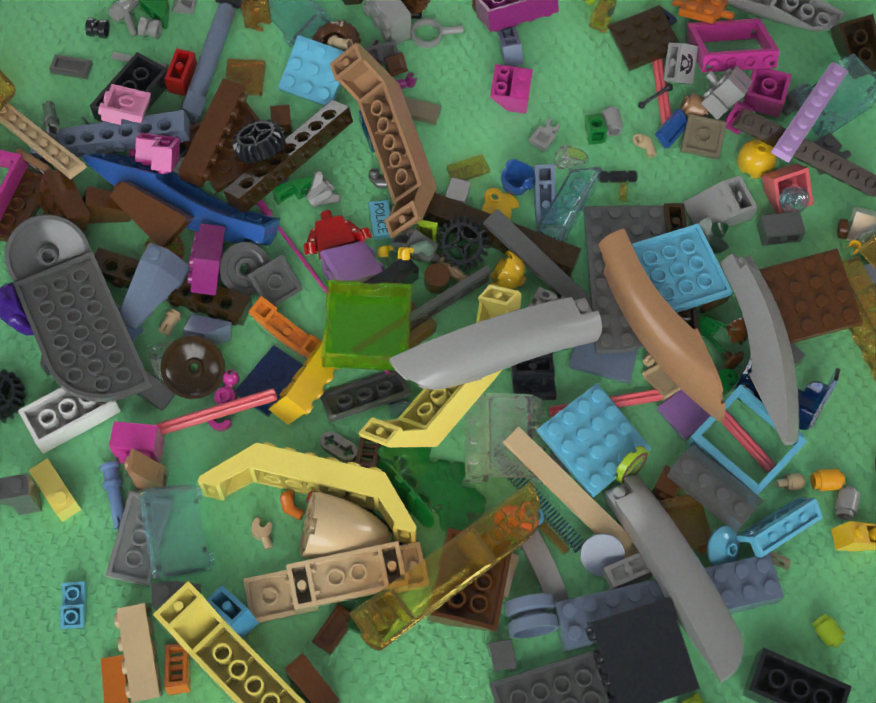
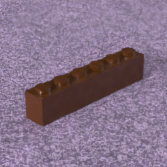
(213, 132)

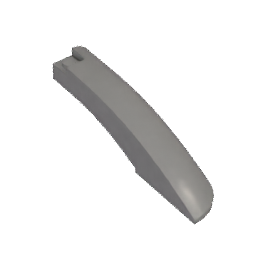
(804, 14)
(499, 343)
(769, 344)
(679, 575)

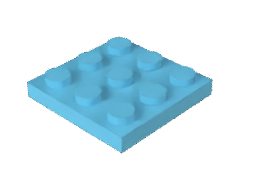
(310, 73)

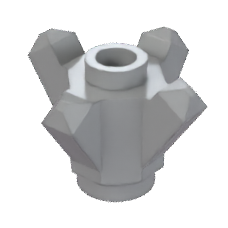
(321, 191)

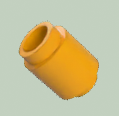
(827, 479)

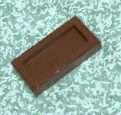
(332, 630)

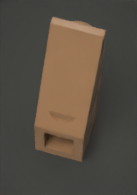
(145, 471)

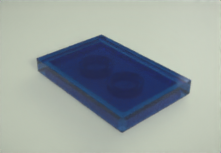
(272, 372)

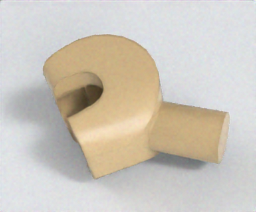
(262, 533)

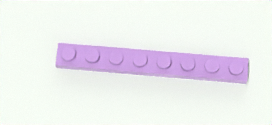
(809, 112)

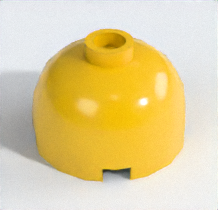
(756, 158)
(509, 272)

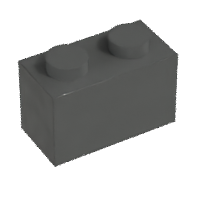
(780, 228)

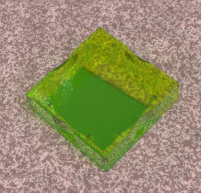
(365, 324)

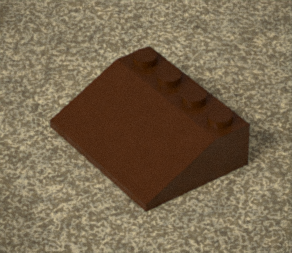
(479, 602)

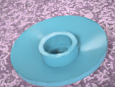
(723, 546)

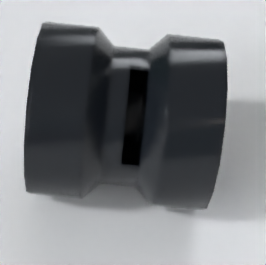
(96, 27)

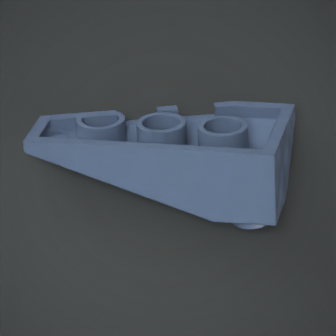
(153, 281)

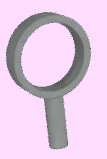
(442, 31)

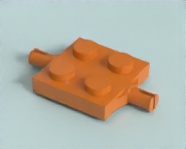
(703, 10)

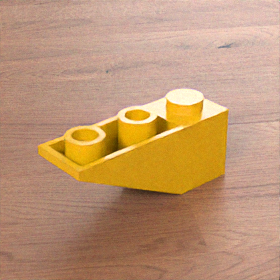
(854, 536)

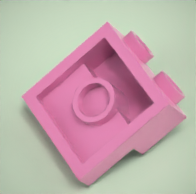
(124, 104)

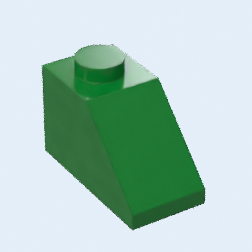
(156, 10)

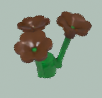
(736, 331)

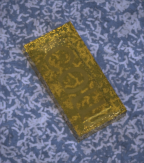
(469, 168)

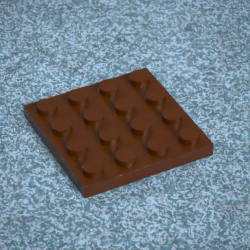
(228, 166)
(813, 295)

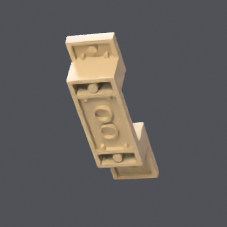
(328, 580)

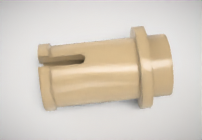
(340, 43)
(169, 322)

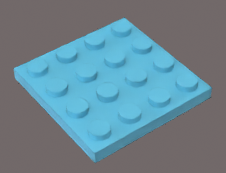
(683, 268)
(591, 439)

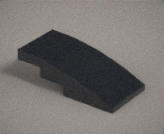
(535, 377)

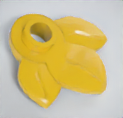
(504, 202)

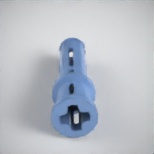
(112, 484)

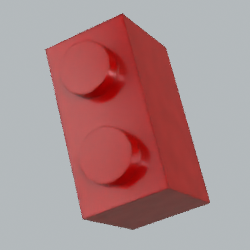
(180, 72)

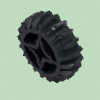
(258, 141)
(466, 250)
(8, 407)

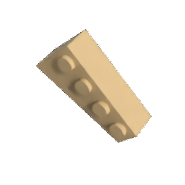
(139, 652)

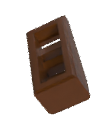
(367, 454)

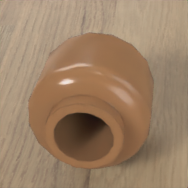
(692, 105)

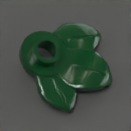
(714, 234)

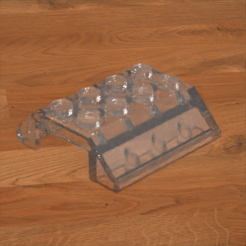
(489, 425)

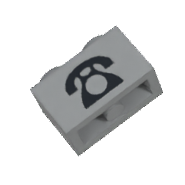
(680, 63)

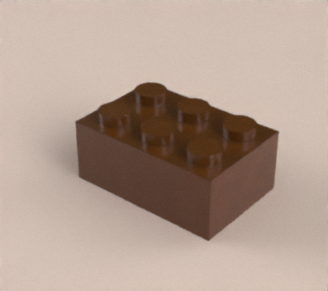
(61, 198)

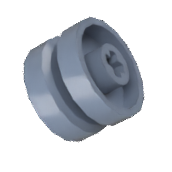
(531, 616)

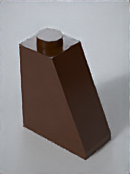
(103, 207)
(309, 681)

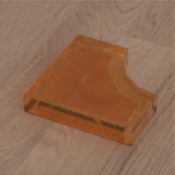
(247, 72)

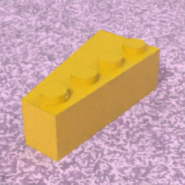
(308, 386)

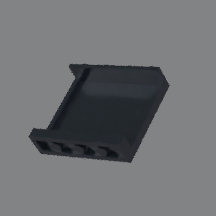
(642, 654)

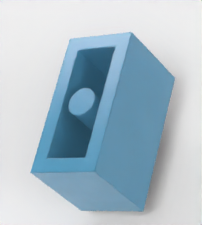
(232, 611)

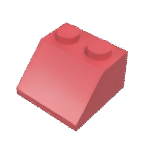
(777, 180)

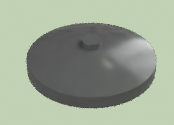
(42, 244)

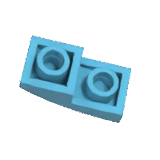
(73, 605)

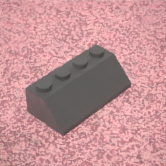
(714, 488)

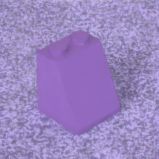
(350, 263)

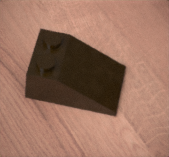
(857, 37)

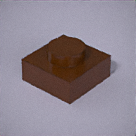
(396, 64)

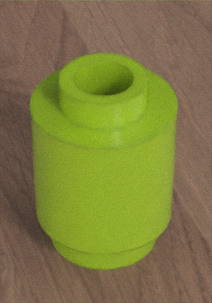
(829, 631)

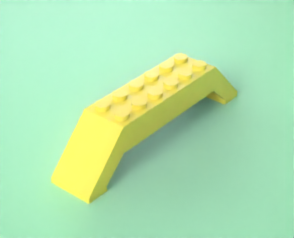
(438, 411)
(309, 473)
(221, 650)

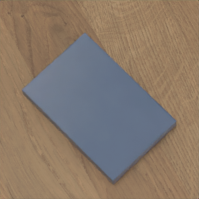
(610, 366)

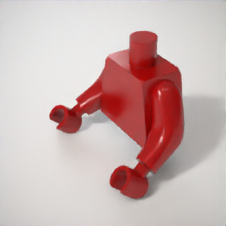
(333, 233)

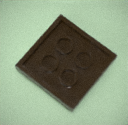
(643, 37)

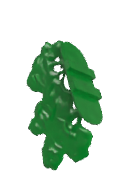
(433, 480)

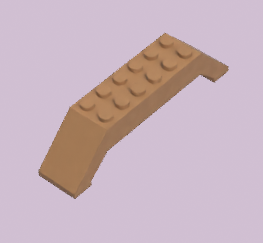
(391, 135)

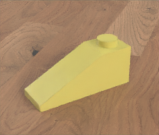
(54, 490)

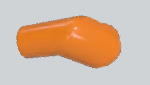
(288, 506)

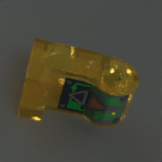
(602, 14)

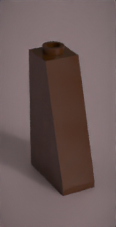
(151, 213)

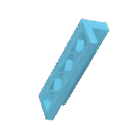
(781, 525)

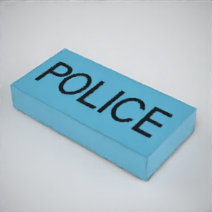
(378, 213)

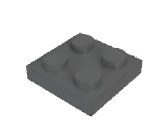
(275, 281)

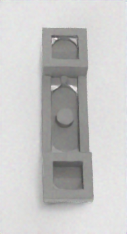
(544, 567)

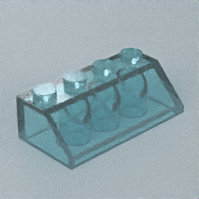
(569, 203)

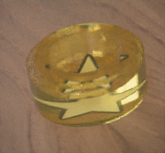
(623, 192)

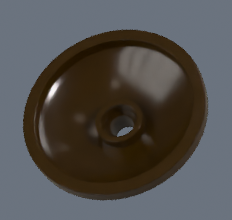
(177, 367)

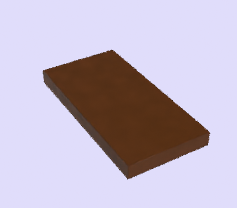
(22, 205)

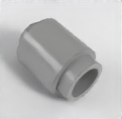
(613, 121)
(847, 503)

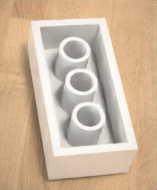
(62, 417)

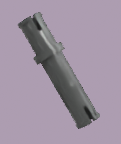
(50, 119)

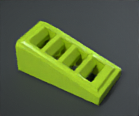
(429, 229)

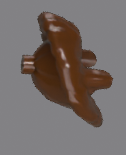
(338, 28)

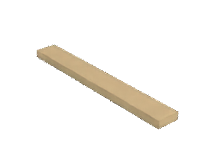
(41, 142)
(566, 488)

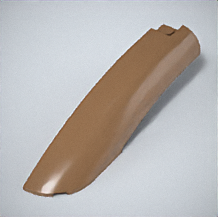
(659, 328)

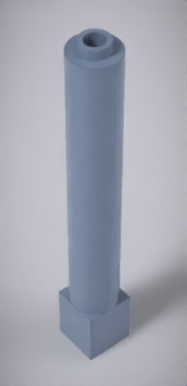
(207, 63)

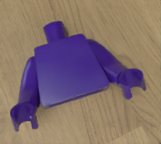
(12, 310)

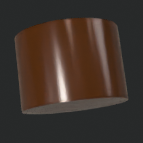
(437, 278)

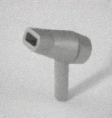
(122, 10)

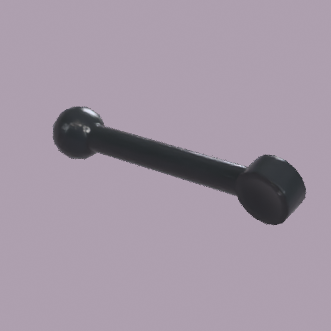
(668, 87)

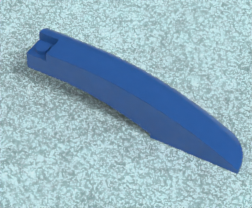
(187, 197)

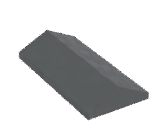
(364, 395)

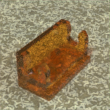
(256, 12)

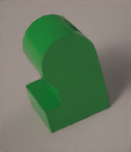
(595, 128)
(728, 380)

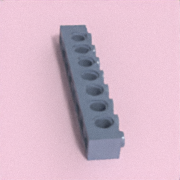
(113, 137)

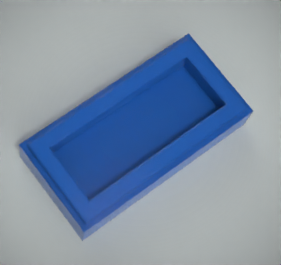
(672, 128)

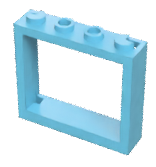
(746, 396)

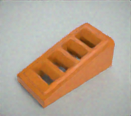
(176, 683)

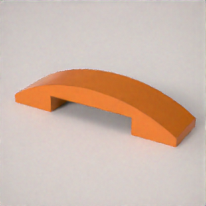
(282, 328)

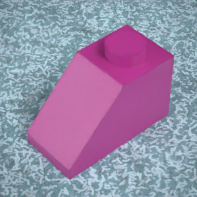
(733, 113)

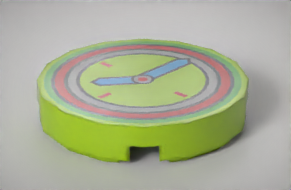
(632, 463)

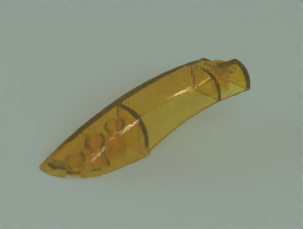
(448, 569)

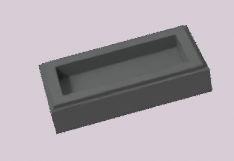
(70, 66)

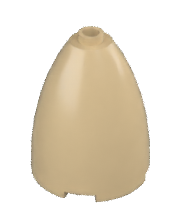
(339, 527)

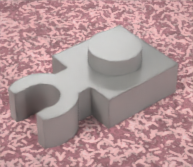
(545, 136)

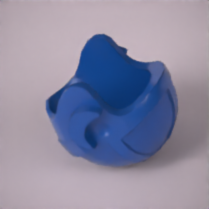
(517, 177)

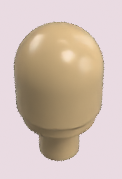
(791, 481)

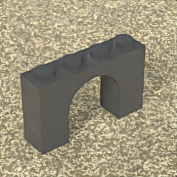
(20, 493)

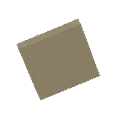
(703, 136)

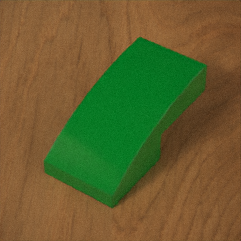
(296, 187)

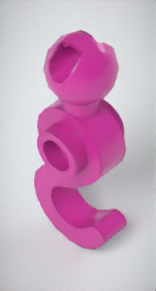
(225, 395)

